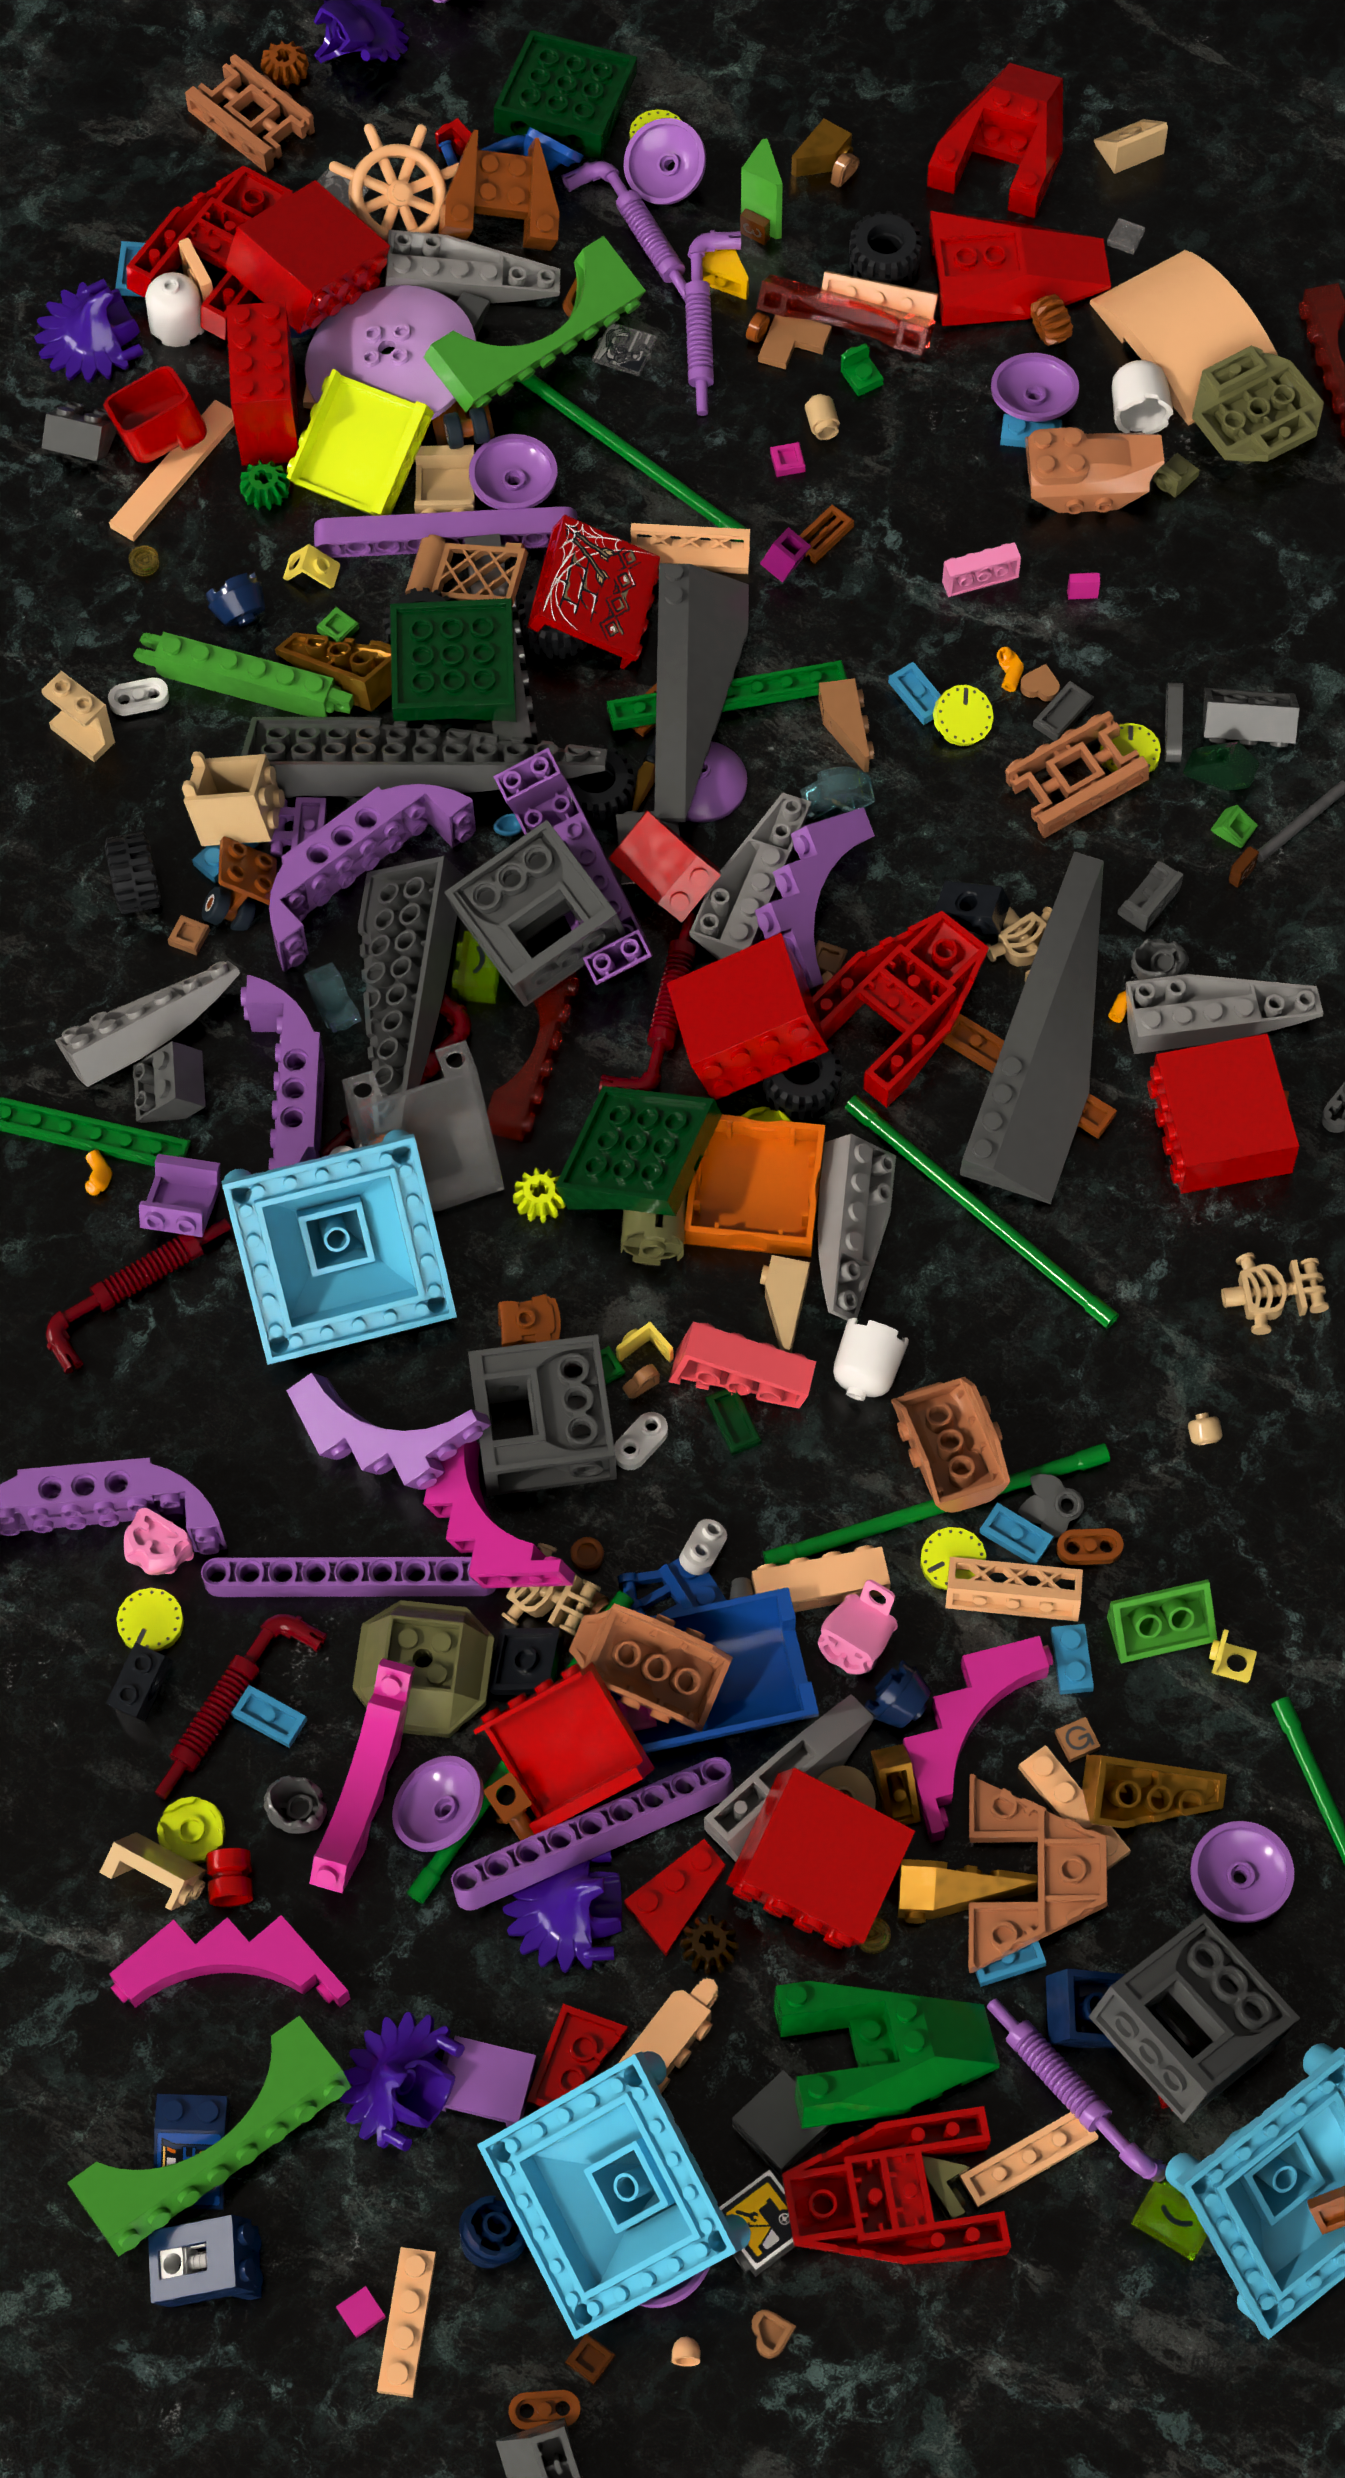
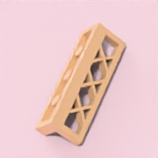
(714, 555)
(1014, 1595)

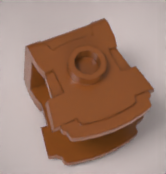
(529, 1321)

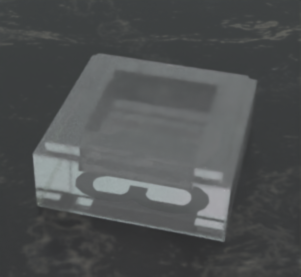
(1126, 236)

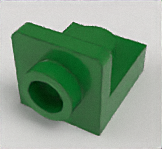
(860, 370)

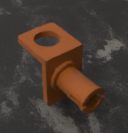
(514, 1813)

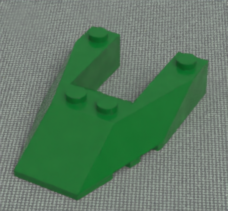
(902, 2046)

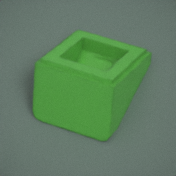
(1234, 826)

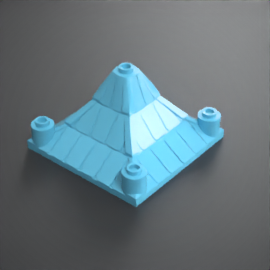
(339, 1248)
(1257, 2193)
(610, 2195)

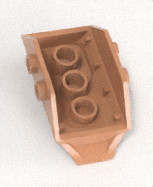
(1090, 471)
(953, 1443)
(653, 1663)

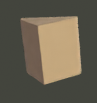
(1133, 144)

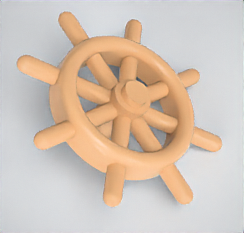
(396, 193)

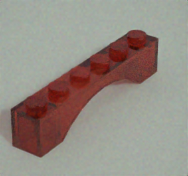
(808, 302)
(1324, 314)
(513, 1103)

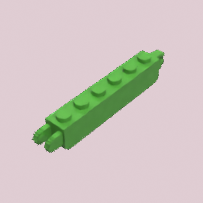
(243, 675)

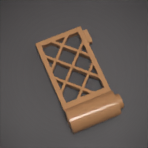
(434, 561)

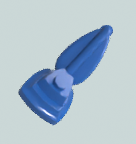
(553, 151)

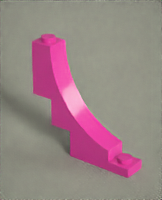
(497, 1556)
(988, 1678)
(366, 1781)
(272, 1954)

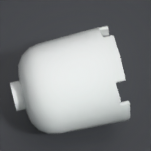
(174, 309)
(1141, 398)
(868, 1359)

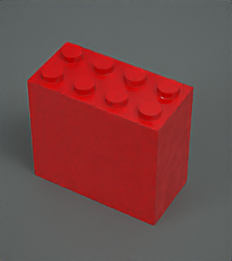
(308, 255)
(262, 382)
(747, 1017)
(1223, 1113)
(820, 1859)

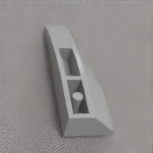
(462, 266)
(747, 881)
(1212, 1009)
(140, 1027)
(852, 1218)
(813, 1751)

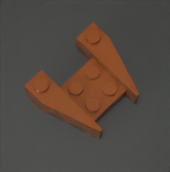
(503, 188)

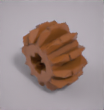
(285, 64)
(1051, 319)

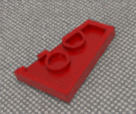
(674, 1894)
(573, 2053)

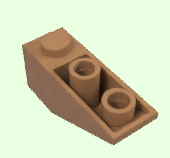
(842, 717)

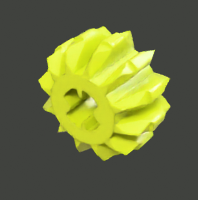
(538, 1195)

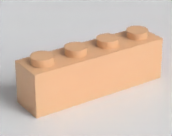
(824, 1579)

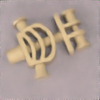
(1016, 938)
(1250, 1291)
(540, 1600)

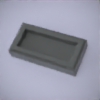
(1063, 711)

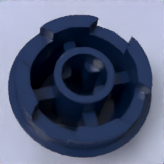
(237, 600)
(900, 1696)
(490, 2233)

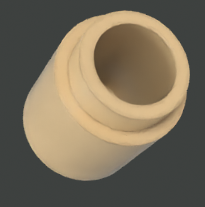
(822, 416)

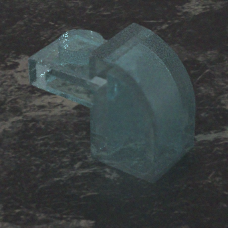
(840, 788)
(331, 998)

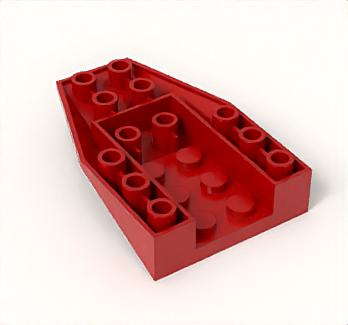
(1001, 267)

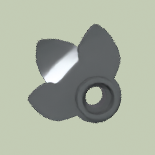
(1046, 1507)

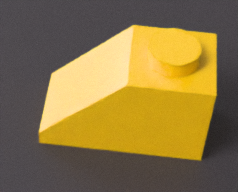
(726, 273)

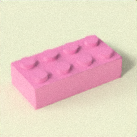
(981, 569)

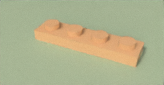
(889, 295)
(1067, 1798)
(1026, 2159)
(406, 2322)

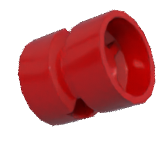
(229, 1873)

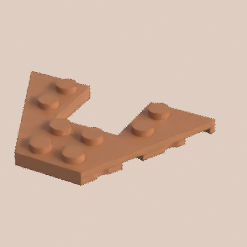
(1069, 1873)

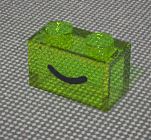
(477, 976)
(1170, 2220)

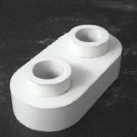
(138, 695)
(643, 1440)
(703, 1547)

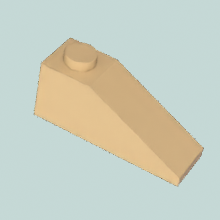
(784, 1292)

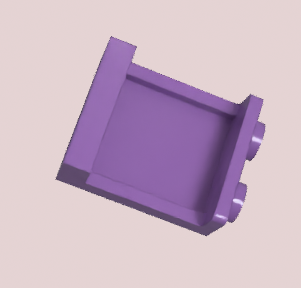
(181, 1195)
(490, 2081)

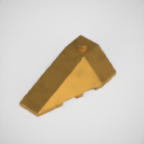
(355, 667)
(1140, 1792)
(934, 1891)

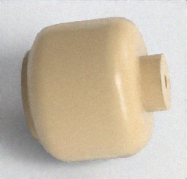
(1205, 1429)

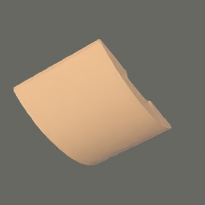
(1182, 321)

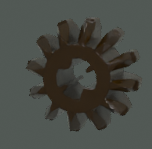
(696, 1944)

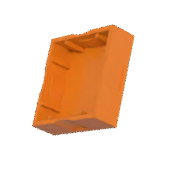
(757, 1187)

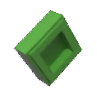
(337, 626)

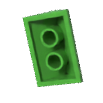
(763, 187)
(1162, 1621)

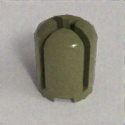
(653, 1236)

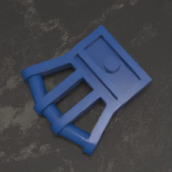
(682, 1586)

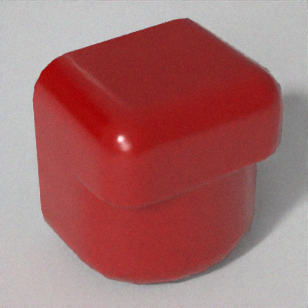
(156, 415)

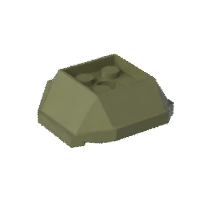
(1256, 406)
(461, 1665)

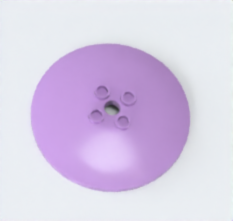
(382, 318)

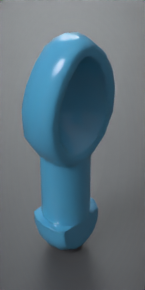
(507, 825)

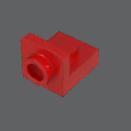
(456, 132)

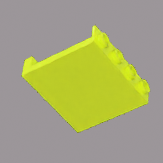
(359, 445)

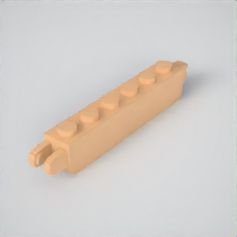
(677, 2026)

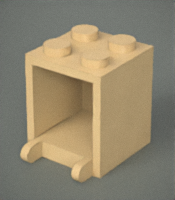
(233, 798)

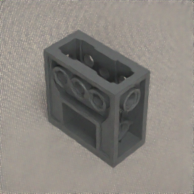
(523, 895)
(559, 1449)
(1200, 2010)

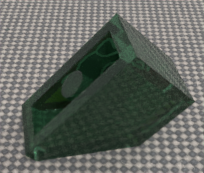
(1222, 766)

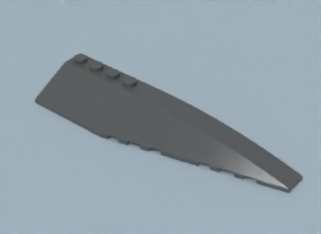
(361, 753)
(1047, 1052)

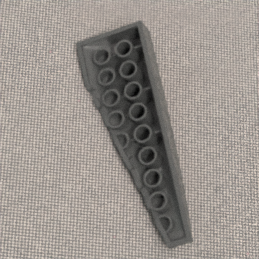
(697, 654)
(406, 957)

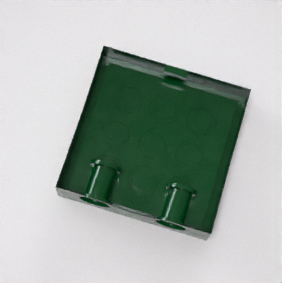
(565, 92)
(453, 660)
(638, 1151)

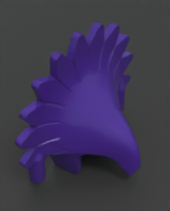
(360, 27)
(88, 332)
(568, 1913)
(400, 2079)

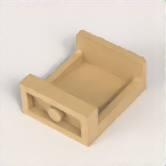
(443, 479)
(82, 719)
(158, 1863)

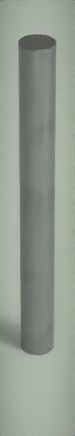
(1301, 821)

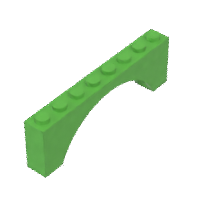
(481, 370)
(137, 2202)

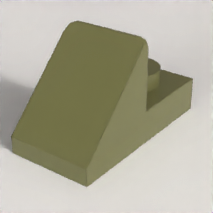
(939, 2177)

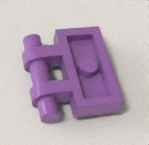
(308, 817)

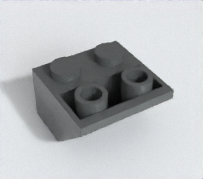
(78, 431)
(169, 1084)
(540, 2452)

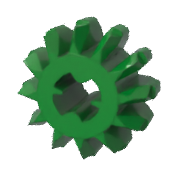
(264, 485)

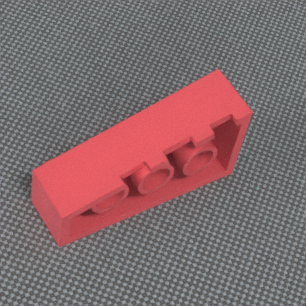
(739, 1363)

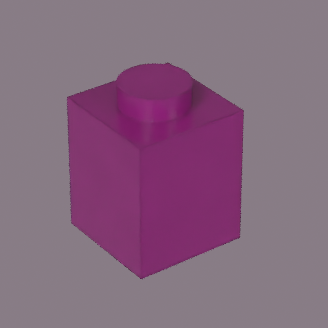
(785, 554)

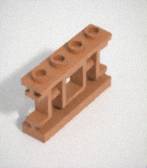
(238, 129)
(1086, 794)

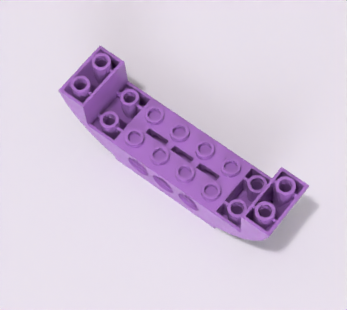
(539, 793)
(354, 845)
(299, 1072)
(105, 1496)

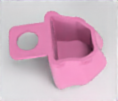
(156, 1543)
(858, 1630)

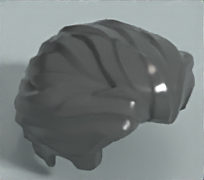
(1159, 959)
(295, 1805)

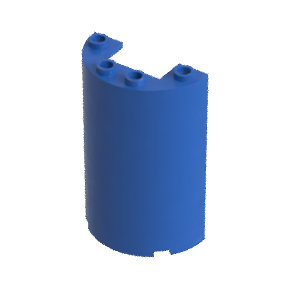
(764, 1680)

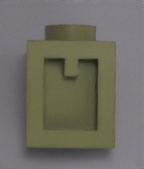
(1175, 475)

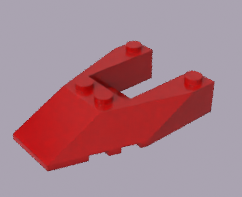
(1013, 121)
(211, 227)
(914, 985)
(875, 2196)

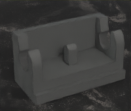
(1151, 896)

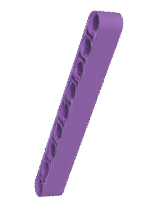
(404, 532)
(334, 1569)
(582, 1844)

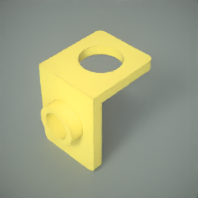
(314, 564)
(636, 1338)
(1222, 1651)

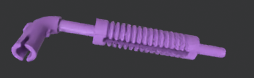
(637, 217)
(699, 313)
(1073, 2090)

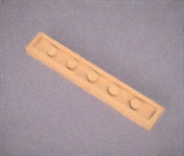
(171, 475)

